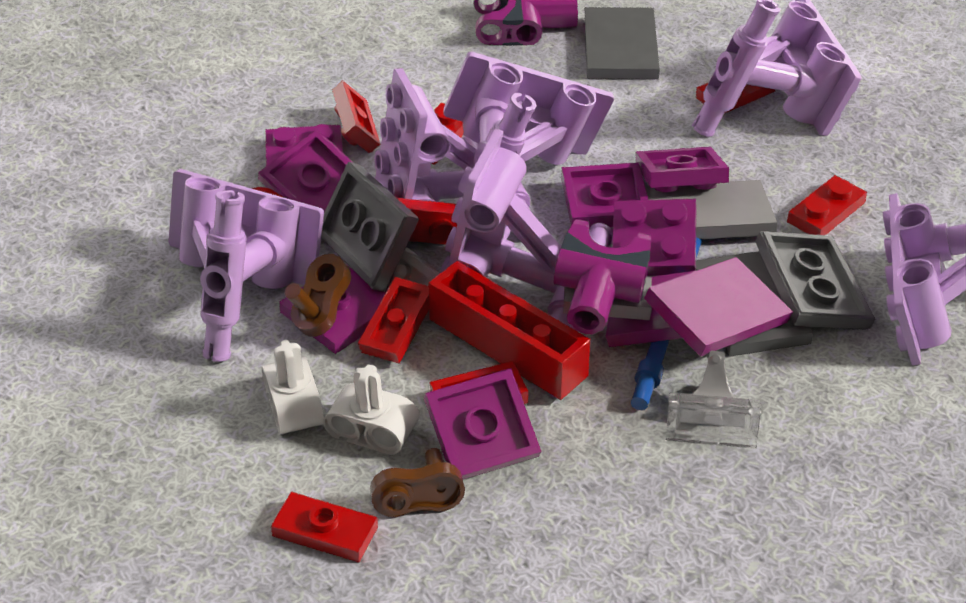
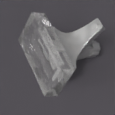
(713, 412)

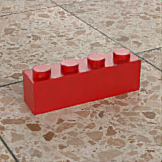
(509, 329)

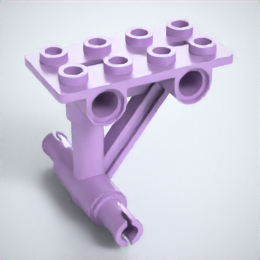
(797, 59)
(531, 107)
(416, 139)
(493, 211)
(238, 236)
(920, 276)

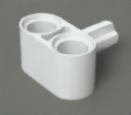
(292, 390)
(371, 415)

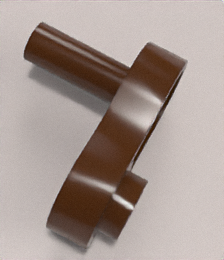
(317, 303)
(431, 487)

